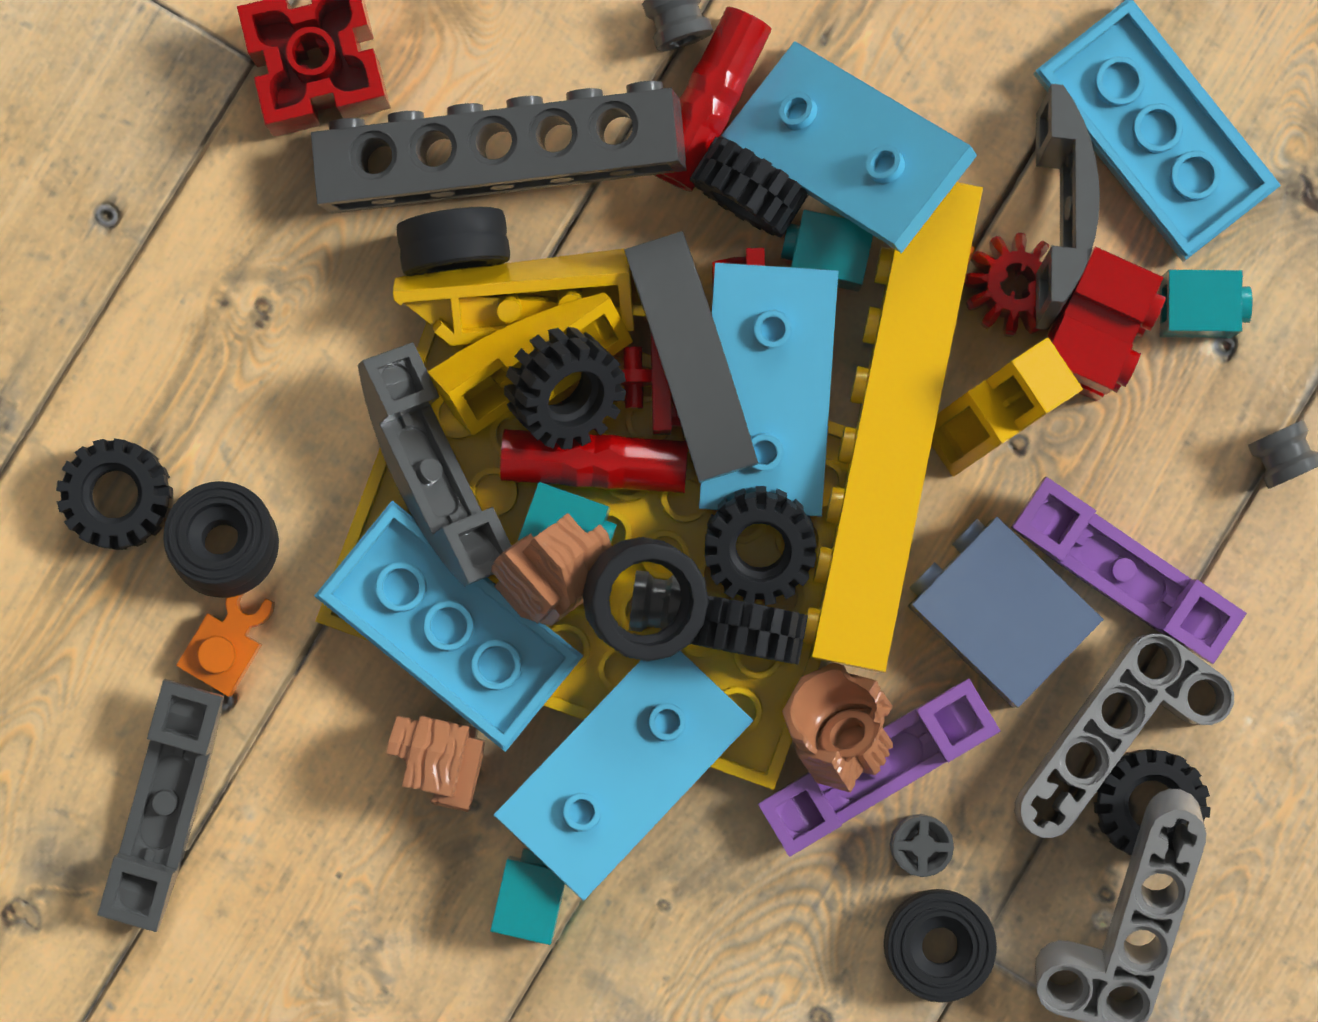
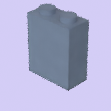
(1003, 610)

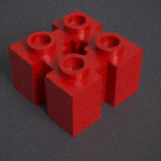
(293, 91)
(1103, 318)

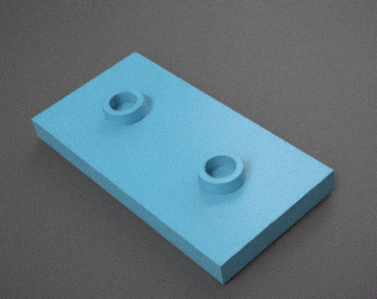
(1159, 130)
(851, 146)
(780, 355)
(447, 636)
(622, 770)

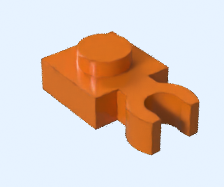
(223, 649)

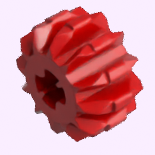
(994, 275)

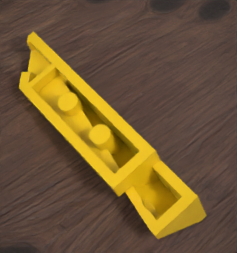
(484, 299)

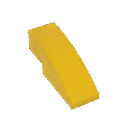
(476, 375)
(1003, 406)

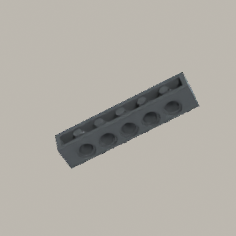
(651, 149)

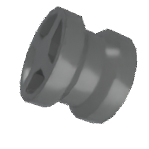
(677, 23)
(1285, 454)
(653, 602)
(931, 855)

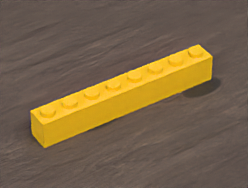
(891, 438)

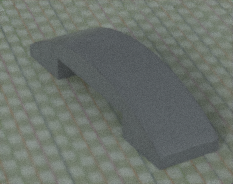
(1066, 146)
(691, 356)
(425, 466)
(163, 806)

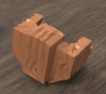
(548, 572)
(838, 725)
(439, 758)

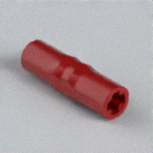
(717, 86)
(603, 463)

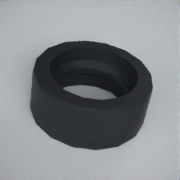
(684, 625)

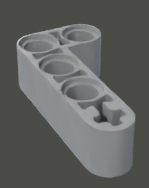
(1110, 744)
(1136, 909)

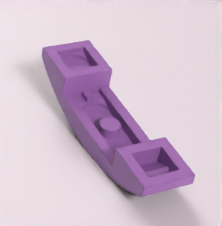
(1127, 571)
(921, 743)

